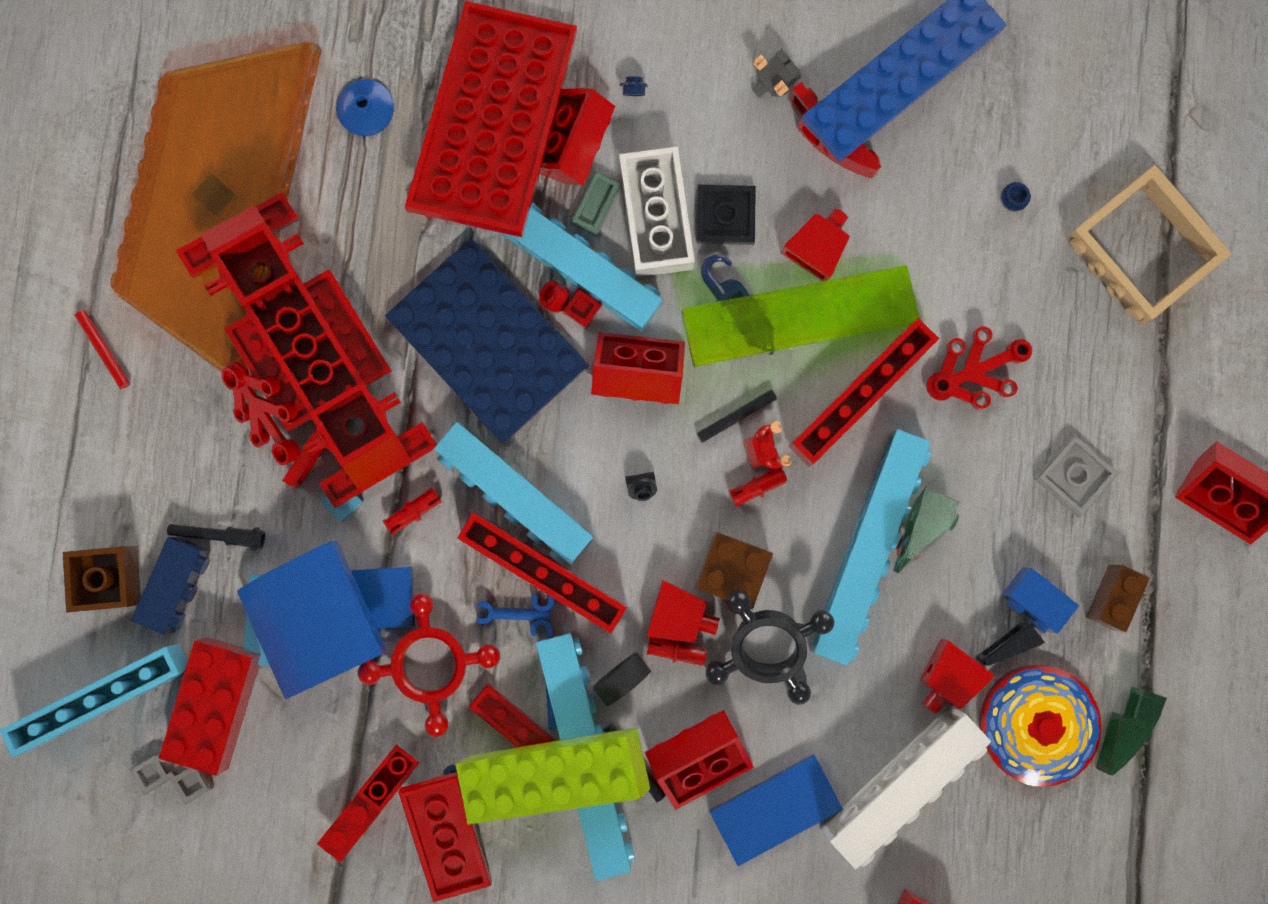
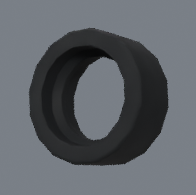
(621, 679)

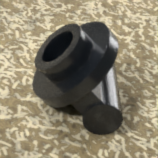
(641, 486)

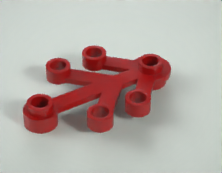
(974, 371)
(237, 378)

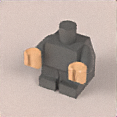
(775, 75)

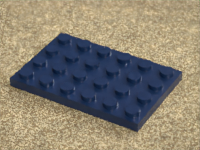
(487, 341)

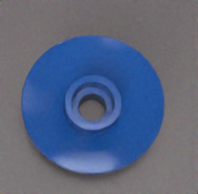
(365, 120)

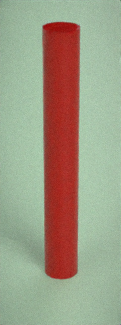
(102, 349)

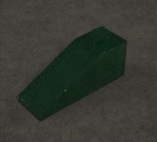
(928, 521)

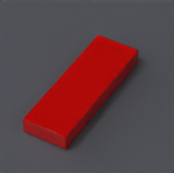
(508, 718)

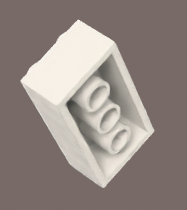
(656, 211)

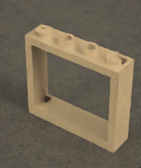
(1182, 217)

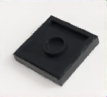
(726, 214)

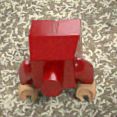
(761, 448)

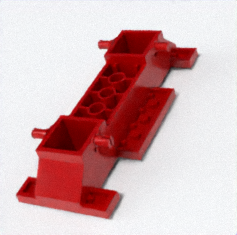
(309, 344)

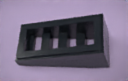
(1016, 641)

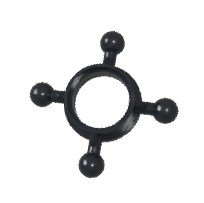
(798, 691)

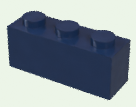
(171, 586)

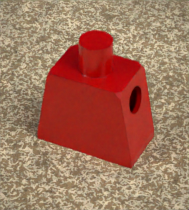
(819, 244)
(679, 615)
(952, 677)

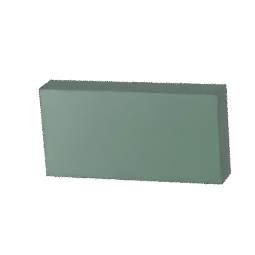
(596, 203)

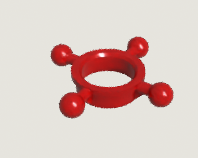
(371, 672)

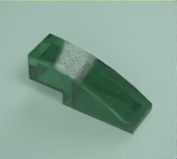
(1129, 731)

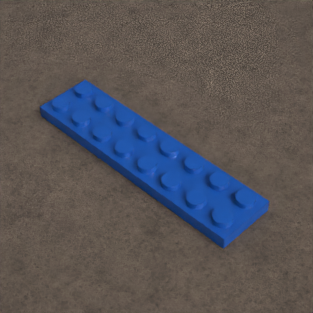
(902, 74)

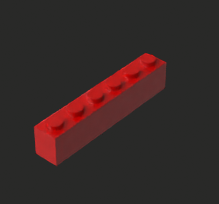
(863, 392)
(542, 572)

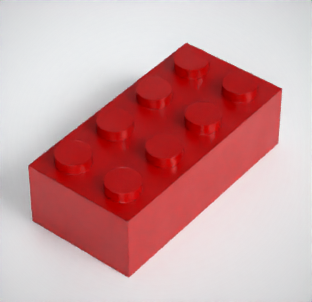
(210, 706)

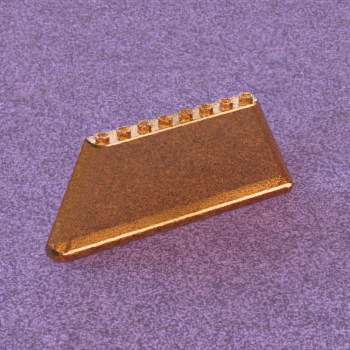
(215, 146)

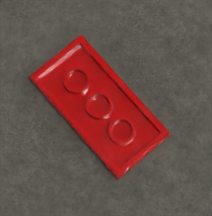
(443, 839)

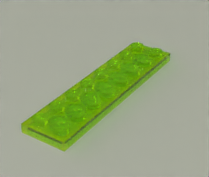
(799, 316)

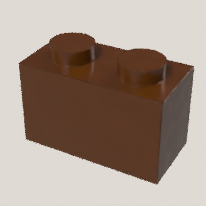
(1117, 597)

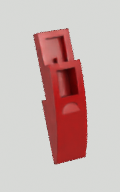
(861, 161)
(368, 803)

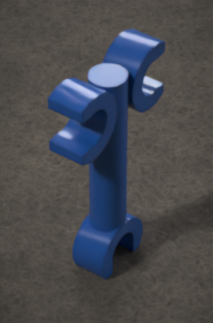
(540, 614)

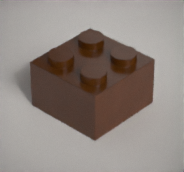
(732, 567)
(101, 578)

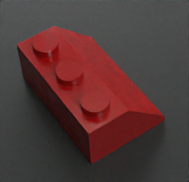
(576, 135)
(638, 368)
(1228, 492)
(698, 759)

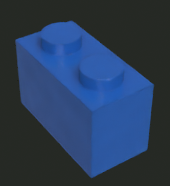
(1039, 600)

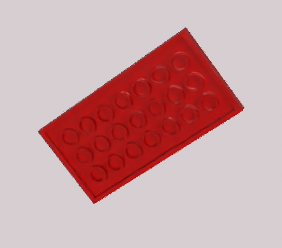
(492, 119)

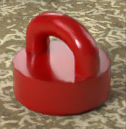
(554, 296)

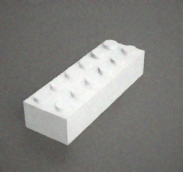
(905, 786)

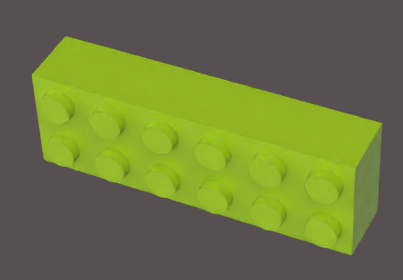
(553, 776)

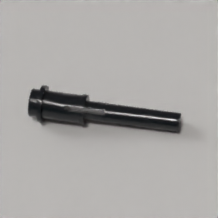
(231, 536)

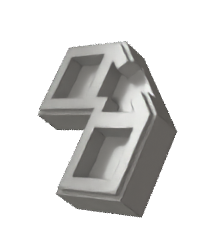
(155, 772)

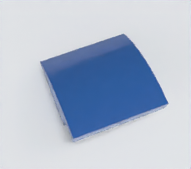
(311, 619)

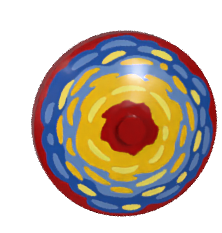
(1040, 725)

